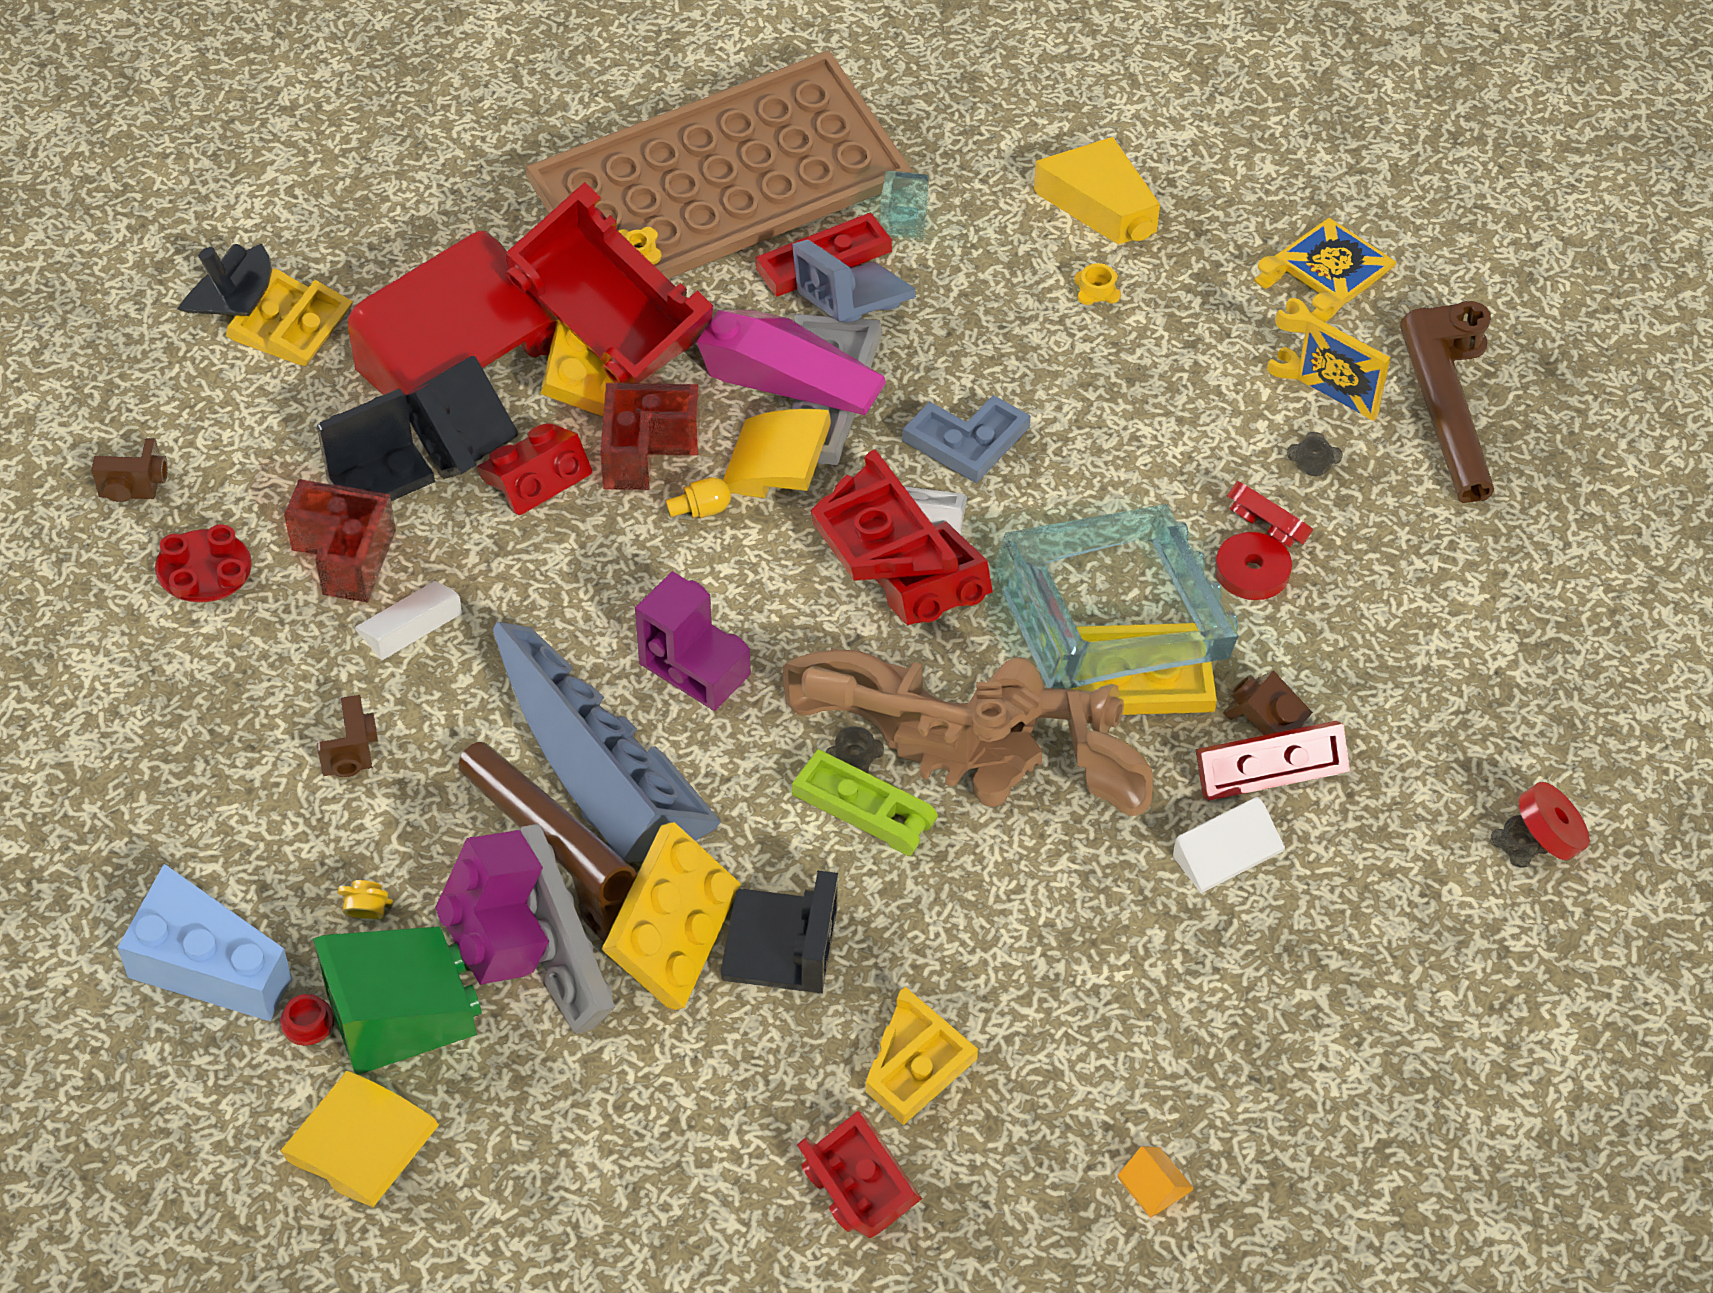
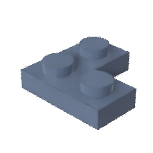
(967, 446)

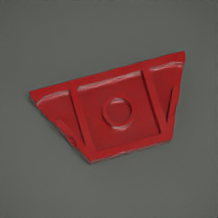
(880, 527)

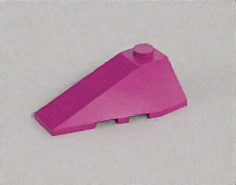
(786, 360)

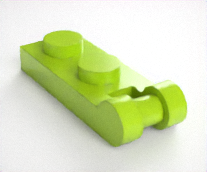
(864, 801)

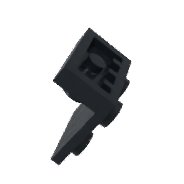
(459, 417)
(374, 448)
(782, 937)

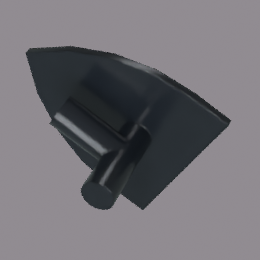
(232, 283)

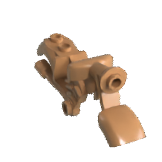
(981, 734)

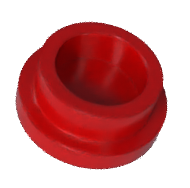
(306, 1020)

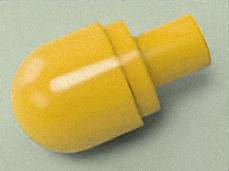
(701, 498)

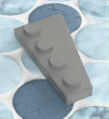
(856, 339)
(569, 958)

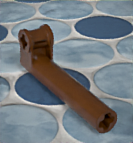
(1434, 342)
(597, 871)

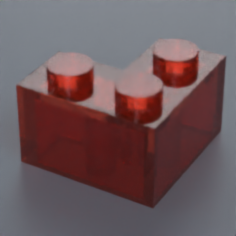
(643, 423)
(345, 531)

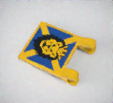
(1329, 262)
(1331, 361)

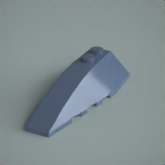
(595, 754)

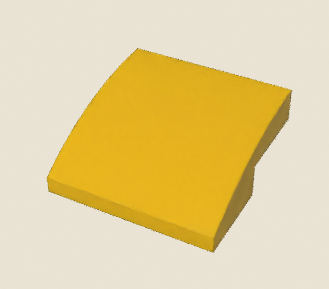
(291, 319)
(777, 451)
(360, 1138)

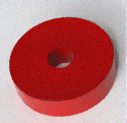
(1252, 583)
(1554, 821)

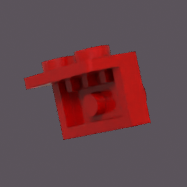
(536, 466)
(859, 1176)

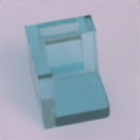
(904, 204)

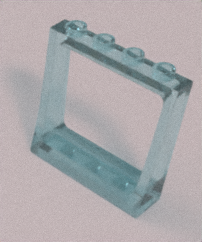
(1046, 623)

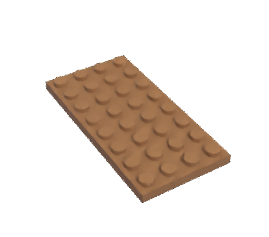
(733, 164)

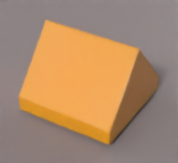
(1154, 1180)

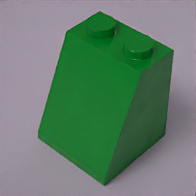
(395, 993)

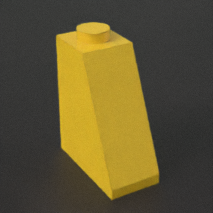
(1099, 190)

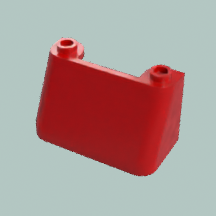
(606, 289)
(445, 313)

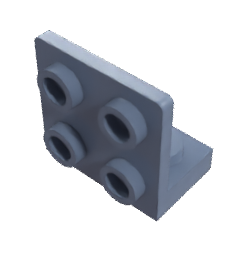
(844, 290)

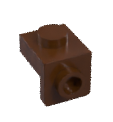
(130, 476)
(1267, 704)
(349, 754)

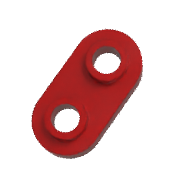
(1284, 525)

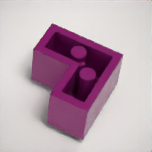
(685, 647)
(489, 910)

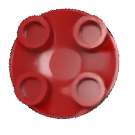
(203, 564)

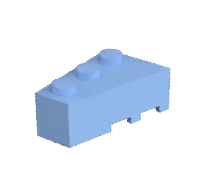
(203, 950)

